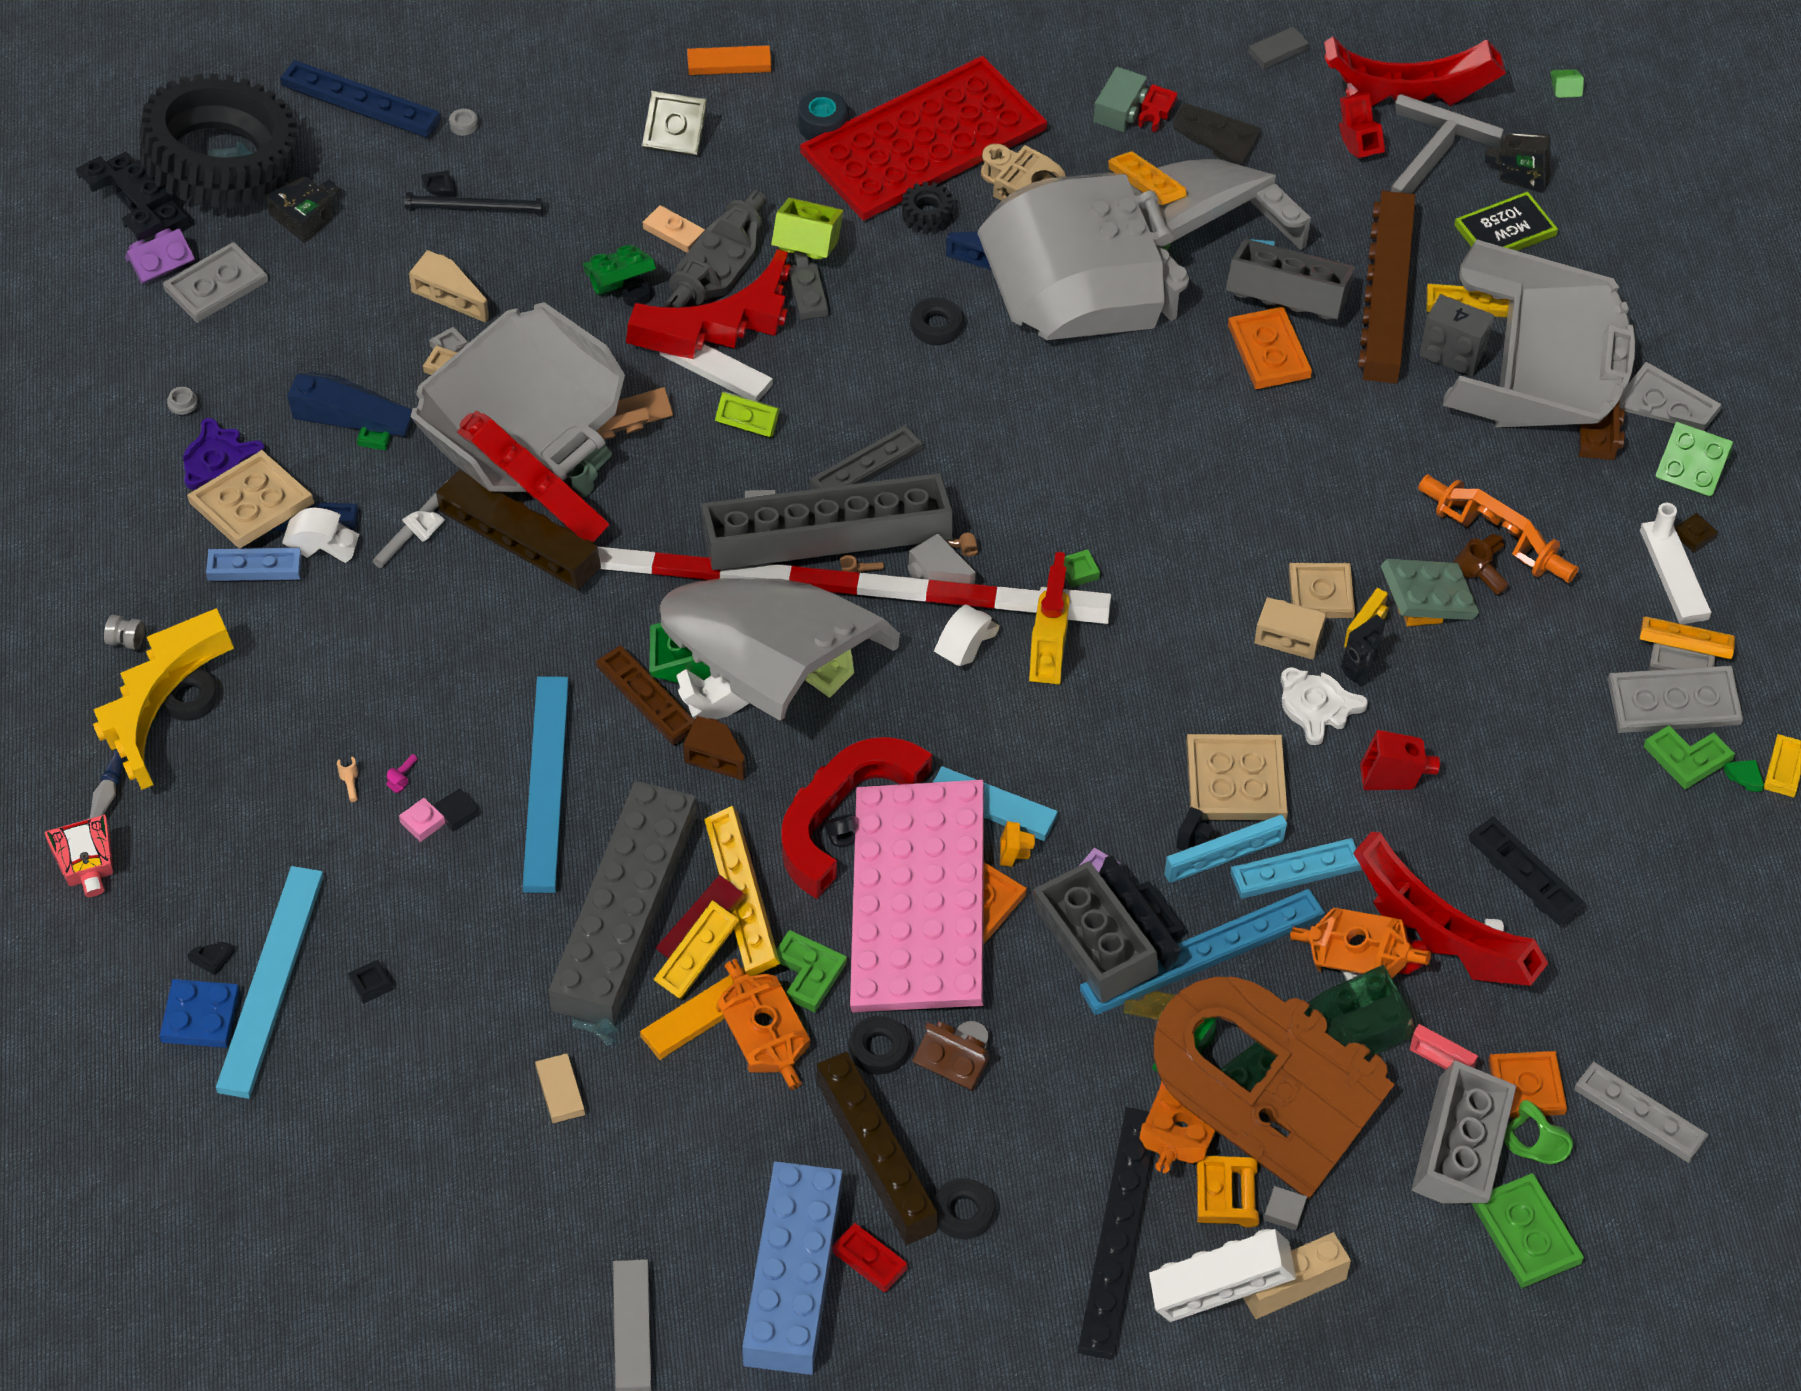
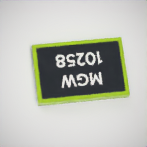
(1509, 223)

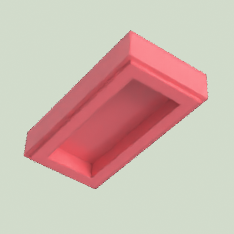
(1439, 1049)

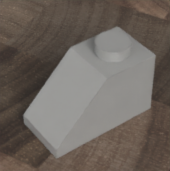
(939, 561)

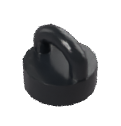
(841, 825)

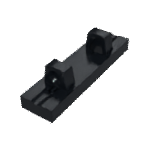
(1525, 870)

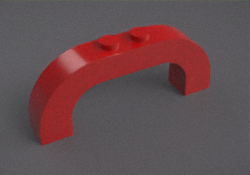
(859, 762)

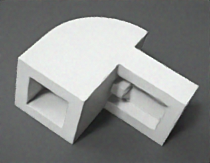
(320, 529)
(964, 635)
(708, 697)

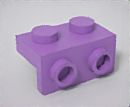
(159, 255)

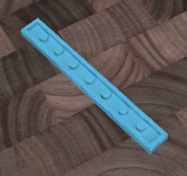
(269, 983)

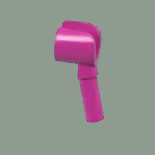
(396, 777)

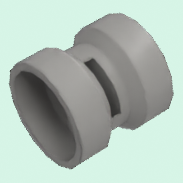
(124, 632)

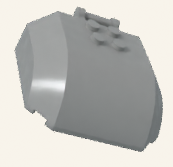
(1078, 256)
(536, 380)

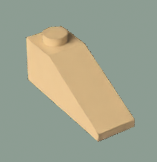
(446, 284)

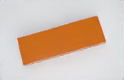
(729, 60)

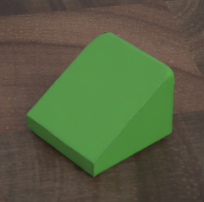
(1567, 83)

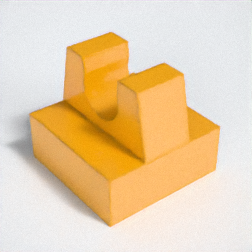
(1015, 844)

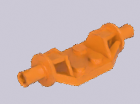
(1476, 502)

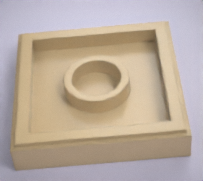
(1323, 588)

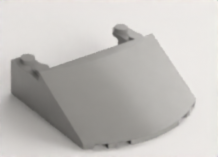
(1211, 191)
(1563, 342)

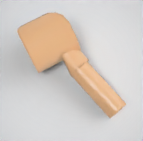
(349, 774)

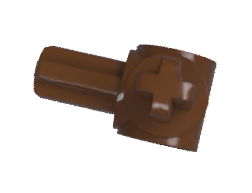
(1476, 561)

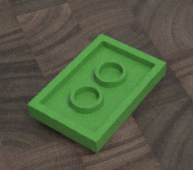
(1528, 1231)

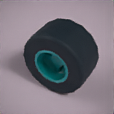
(820, 113)

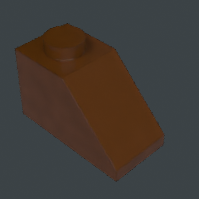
(714, 748)

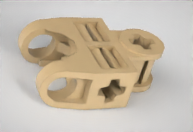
(1015, 169)

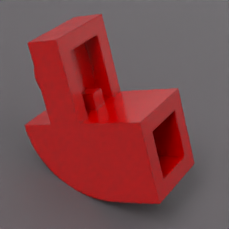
(1358, 130)

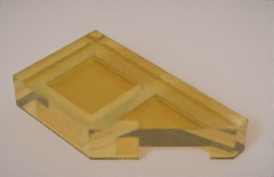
(1150, 1006)

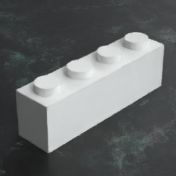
(1222, 1275)

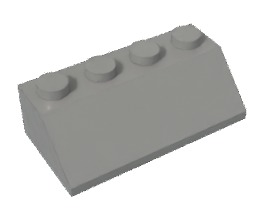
(1464, 1136)

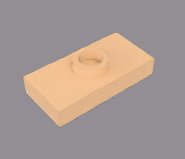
(672, 228)

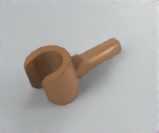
(967, 544)
(850, 564)

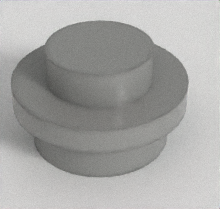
(182, 400)

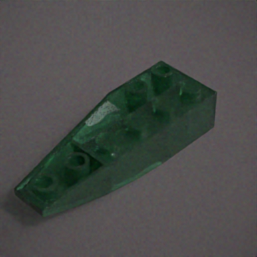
(1356, 1011)

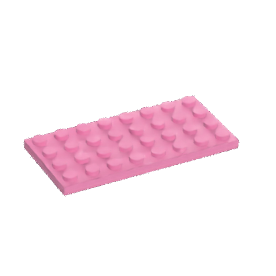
(918, 897)

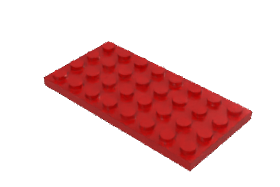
(922, 136)

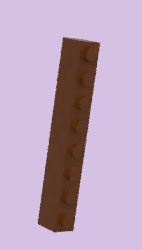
(1388, 287)

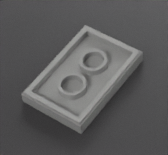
(215, 282)

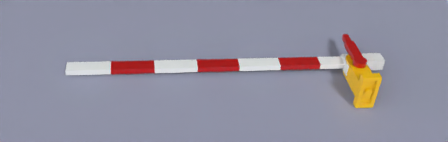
(1051, 604)

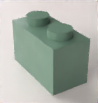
(1120, 99)

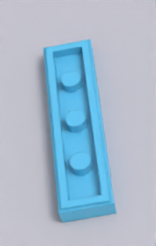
(1004, 806)
(1225, 848)
(1295, 868)

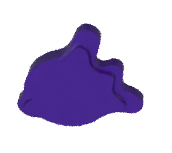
(215, 453)

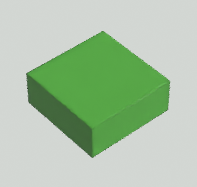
(1081, 568)

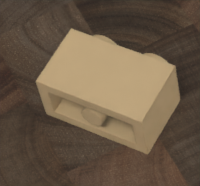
(1290, 628)

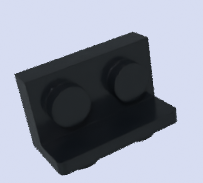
(1362, 649)

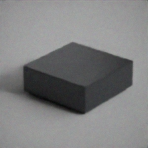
(456, 809)
(370, 981)

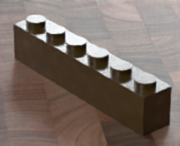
(519, 530)
(876, 1148)

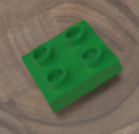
(610, 270)

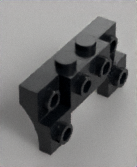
(150, 204)

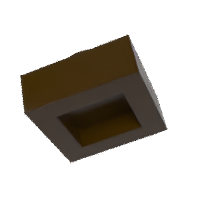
(1695, 532)

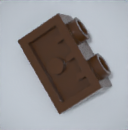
(1602, 438)
(952, 1056)

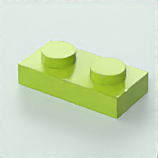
(747, 414)

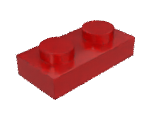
(869, 1257)

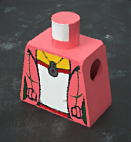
(83, 853)

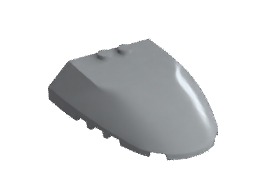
(767, 633)

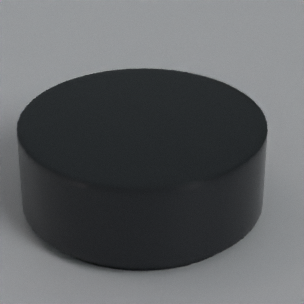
(636, 292)

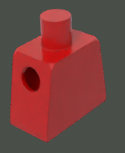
(1396, 762)

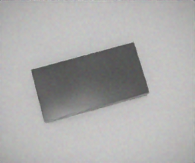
(1278, 47)

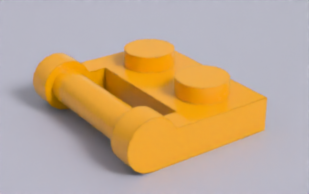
(1215, 1190)

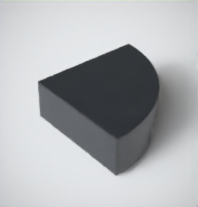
(438, 183)
(211, 956)

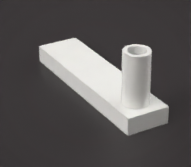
(1674, 567)

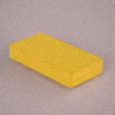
(1784, 766)

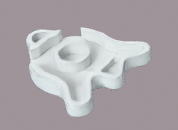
(1317, 702)

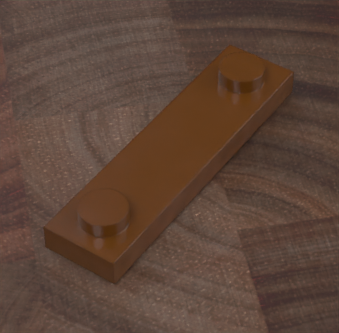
(646, 694)

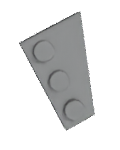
(1667, 399)

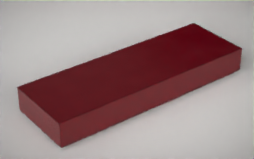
(721, 892)

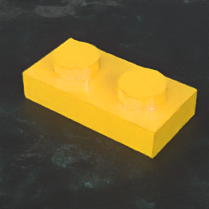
(1375, 605)

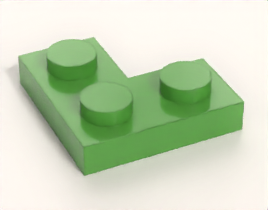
(1686, 762)
(816, 968)

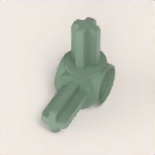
(581, 477)

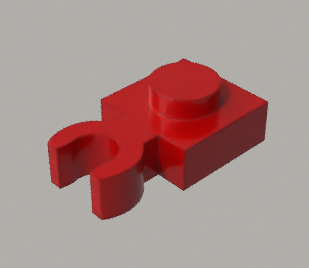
(1157, 105)

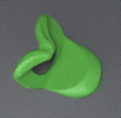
(1553, 1143)

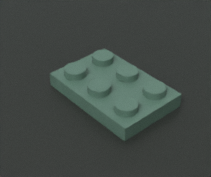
(1429, 589)

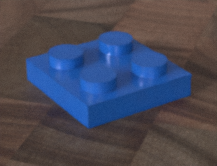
(199, 1013)

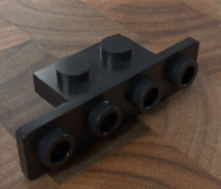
(1147, 911)

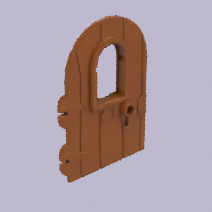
(1311, 1091)

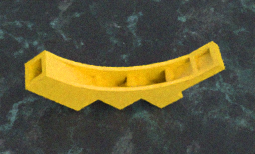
(172, 658)

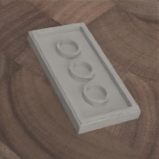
(1675, 698)

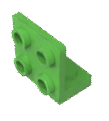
(1694, 459)

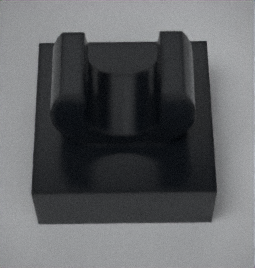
(1193, 830)

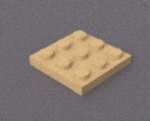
(250, 499)
(1236, 776)

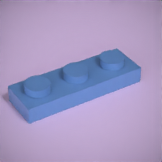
(253, 564)

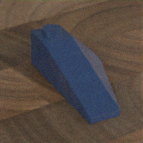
(345, 404)

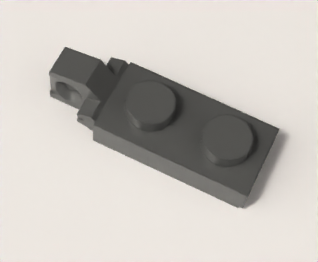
(807, 288)

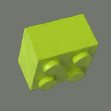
(807, 228)

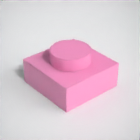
(422, 819)

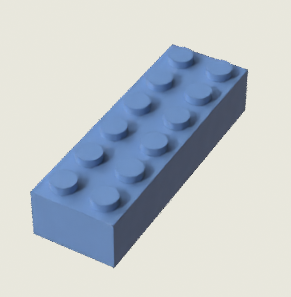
(792, 1268)

